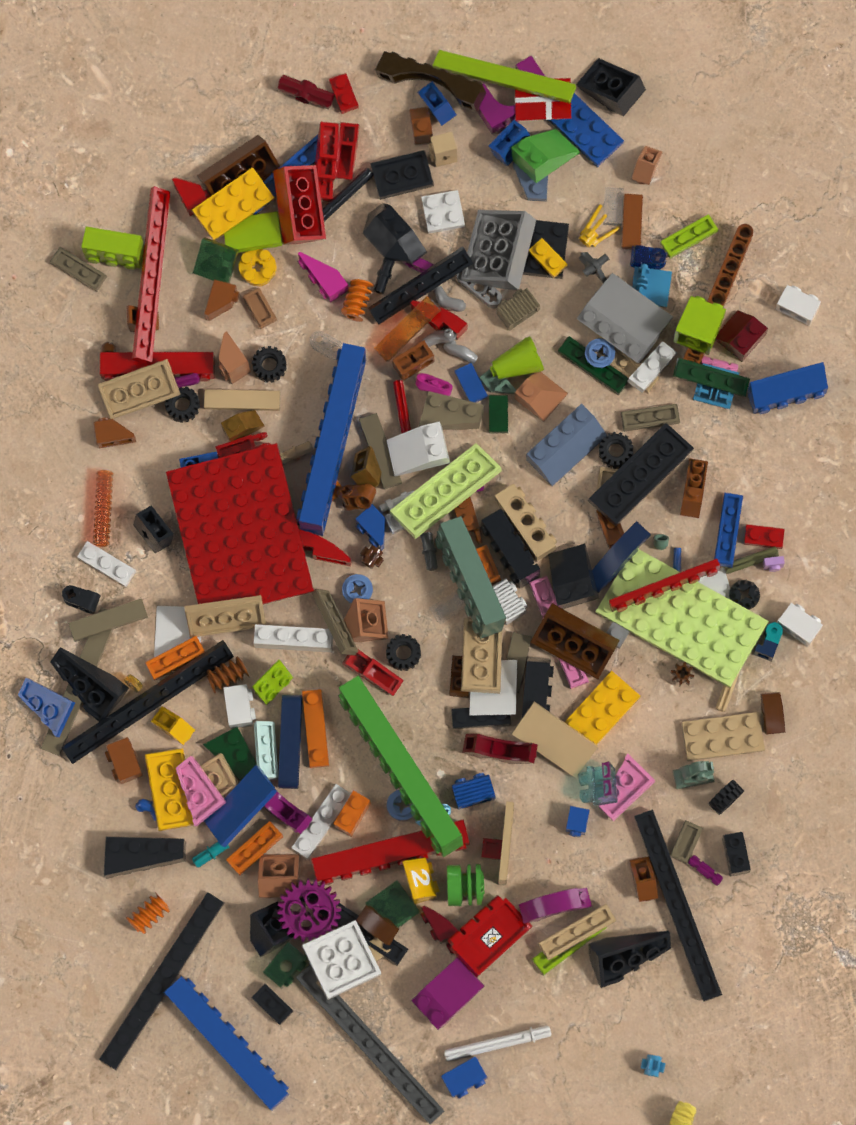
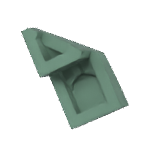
(496, 385)

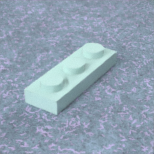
(266, 748)

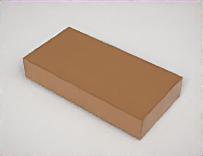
(259, 308)

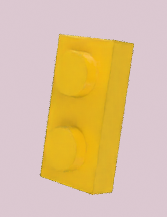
(547, 258)

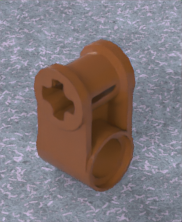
(357, 497)

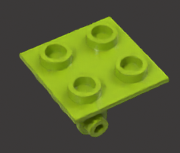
(272, 682)

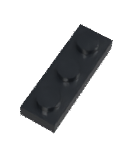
(462, 719)

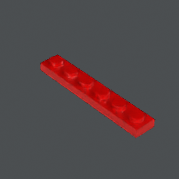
(658, 588)

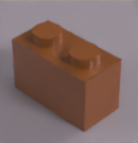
(124, 761)

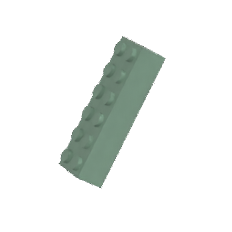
(470, 577)

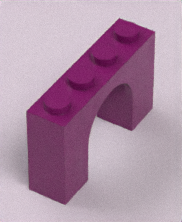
(496, 115)

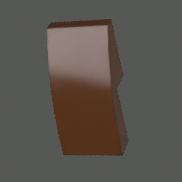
(456, 677)
(773, 713)
(377, 925)

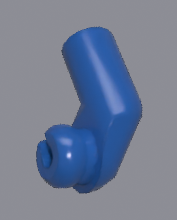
(146, 805)

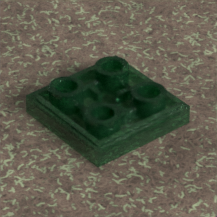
(394, 904)

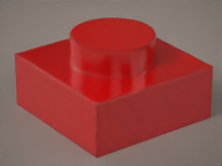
(491, 849)

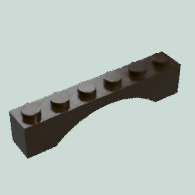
(398, 69)

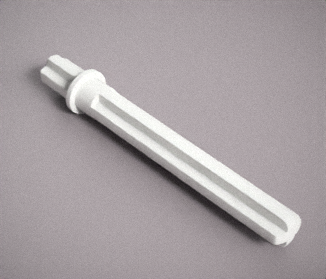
(498, 1043)

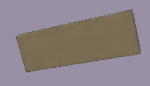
(78, 269)
(650, 417)
(519, 651)

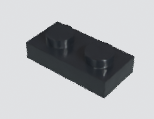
(272, 1004)

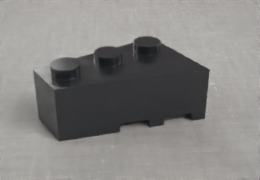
(536, 683)

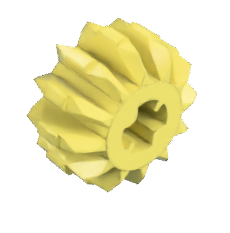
(683, 1114)

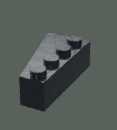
(510, 549)
(134, 854)

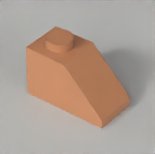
(646, 165)

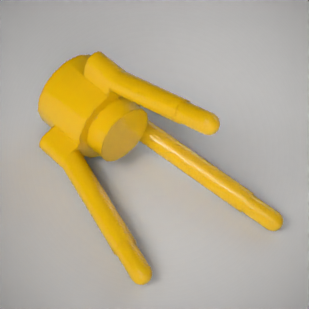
(588, 234)

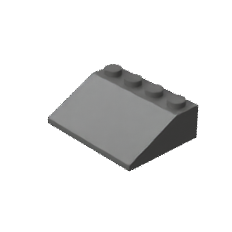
(499, 248)
(625, 318)

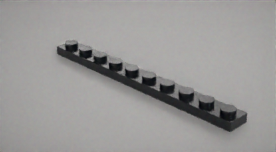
(147, 702)
(678, 905)
(161, 981)

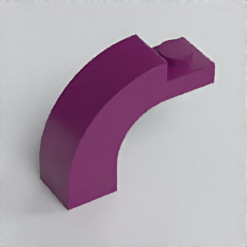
(288, 813)
(554, 904)

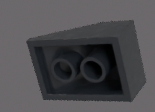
(612, 86)
(572, 577)

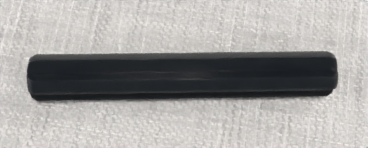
(346, 193)

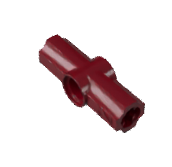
(305, 91)

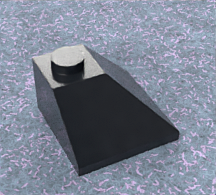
(267, 931)

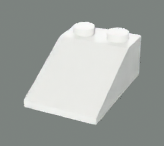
(418, 449)

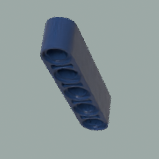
(290, 742)

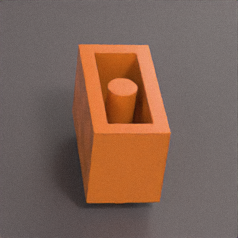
(352, 813)

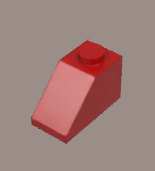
(190, 194)

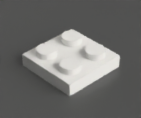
(443, 211)

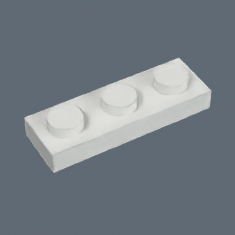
(652, 367)
(106, 564)

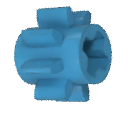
(653, 1065)

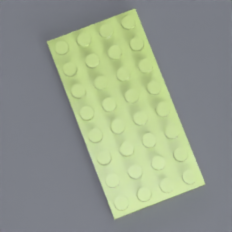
(687, 622)

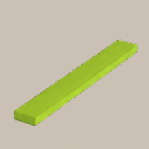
(505, 76)

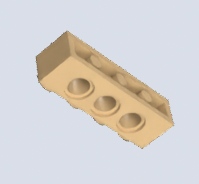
(538, 549)

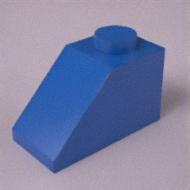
(437, 103)

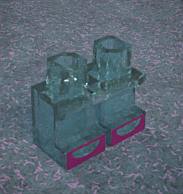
(600, 783)

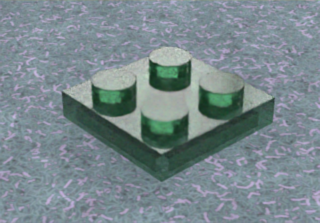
(215, 260)

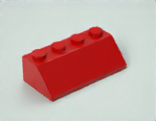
(299, 204)

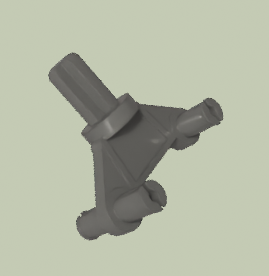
(594, 265)

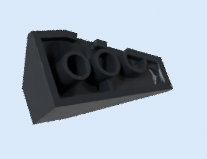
(95, 687)

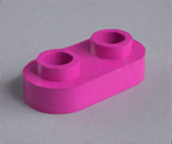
(430, 383)

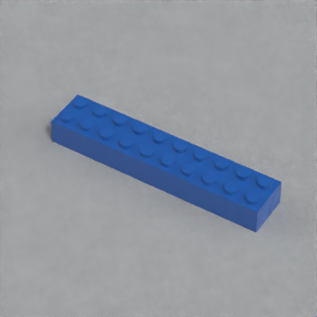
(332, 439)

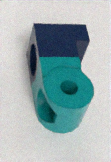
(772, 637)

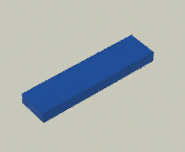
(728, 529)

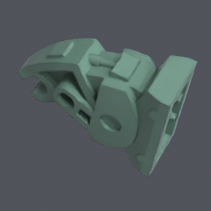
(694, 774)

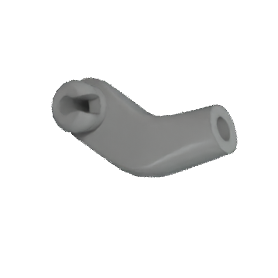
(448, 302)
(440, 337)
(460, 351)

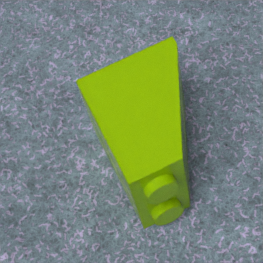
(699, 324)

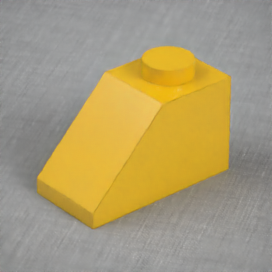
(173, 725)

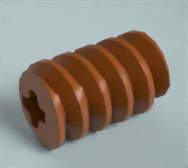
(226, 674)

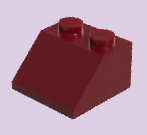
(741, 334)

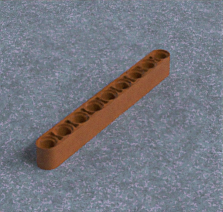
(727, 275)

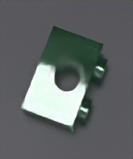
(287, 954)

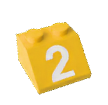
(420, 880)

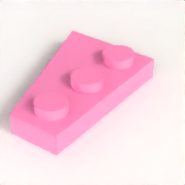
(199, 790)

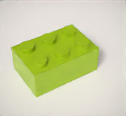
(113, 248)

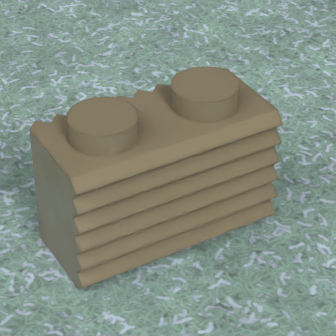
(518, 308)

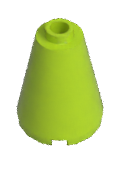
(517, 361)

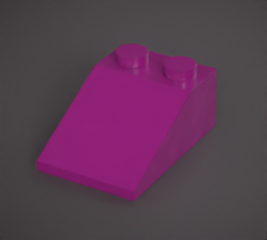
(447, 993)

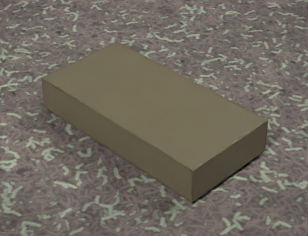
(686, 842)

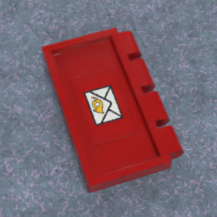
(489, 937)

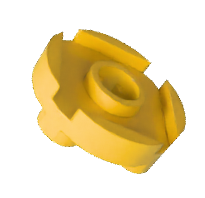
(266, 272)

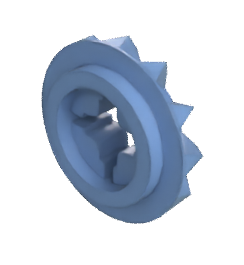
(595, 346)
(360, 581)
(394, 810)

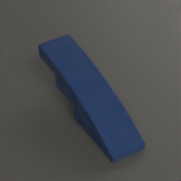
(619, 555)

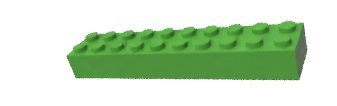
(400, 766)

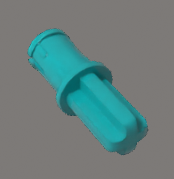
(208, 854)

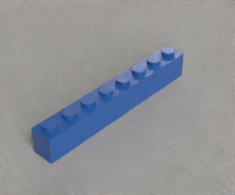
(228, 1045)

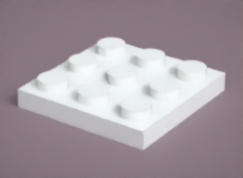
(341, 960)

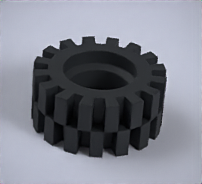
(269, 353)
(190, 411)
(615, 439)
(403, 641)
(726, 797)

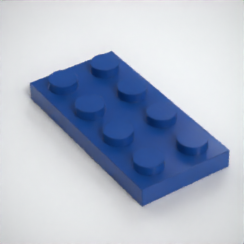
(588, 132)

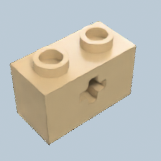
(443, 149)

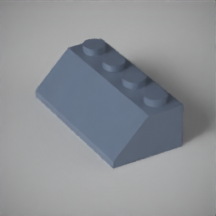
(566, 445)

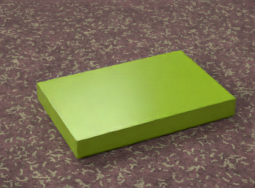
(255, 233)

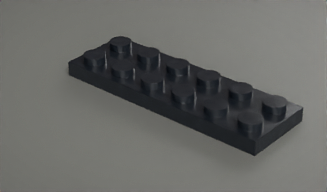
(640, 474)

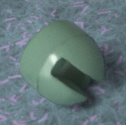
(661, 541)

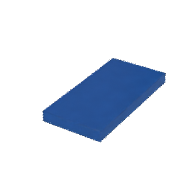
(241, 806)

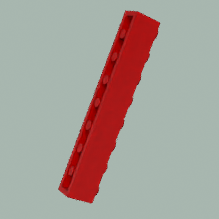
(378, 855)

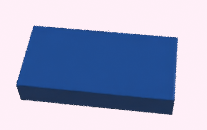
(471, 383)

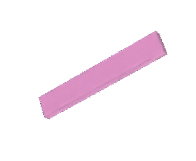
(545, 597)

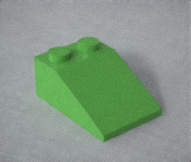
(543, 153)

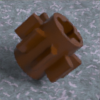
(371, 557)
(687, 674)

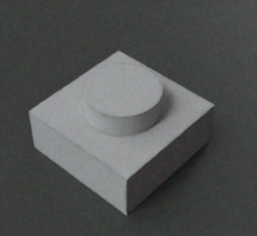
(618, 632)

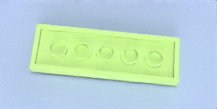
(445, 490)

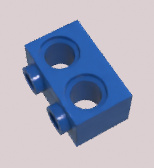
(506, 139)

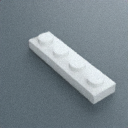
(321, 821)

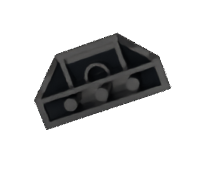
(392, 235)

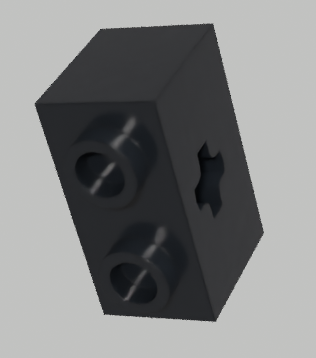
(153, 529)
(736, 854)

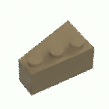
(451, 412)

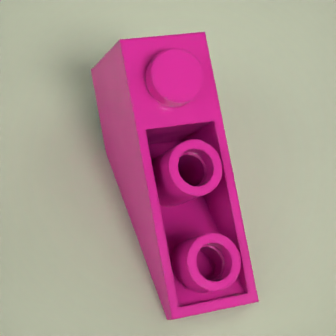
(327, 278)

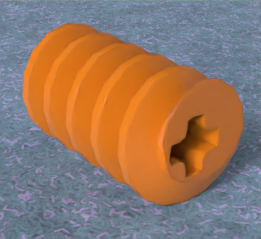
(355, 299)
(148, 914)

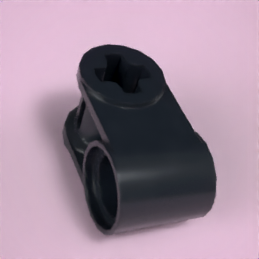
(83, 600)

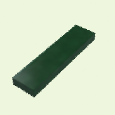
(607, 375)
(711, 377)

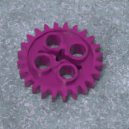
(294, 918)

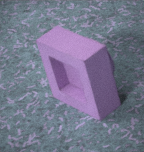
(774, 563)

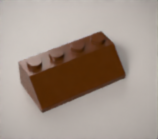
(251, 154)
(575, 641)

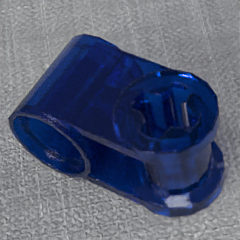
(648, 256)

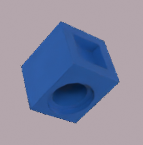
(577, 821)

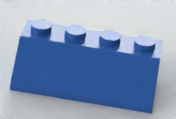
(788, 388)

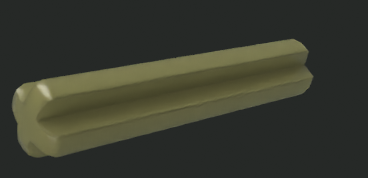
(752, 559)

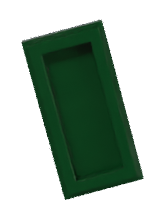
(498, 414)

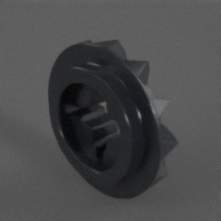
(744, 585)

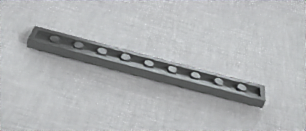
(373, 1048)

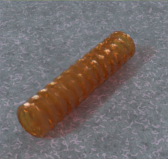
(103, 508)

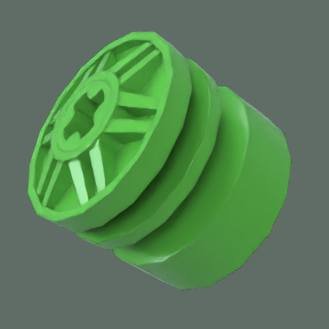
(464, 885)

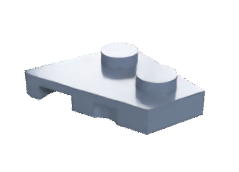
(532, 190)

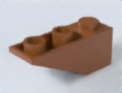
(694, 488)

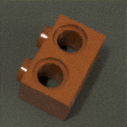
(413, 360)

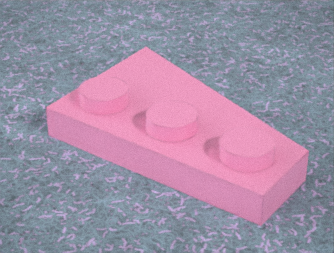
(631, 784)

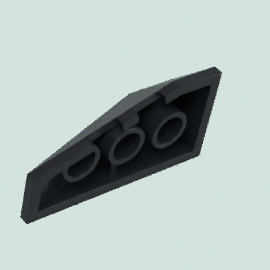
(621, 954)

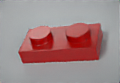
(343, 93)
(764, 536)

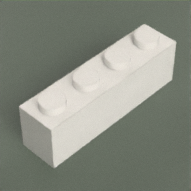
(293, 638)

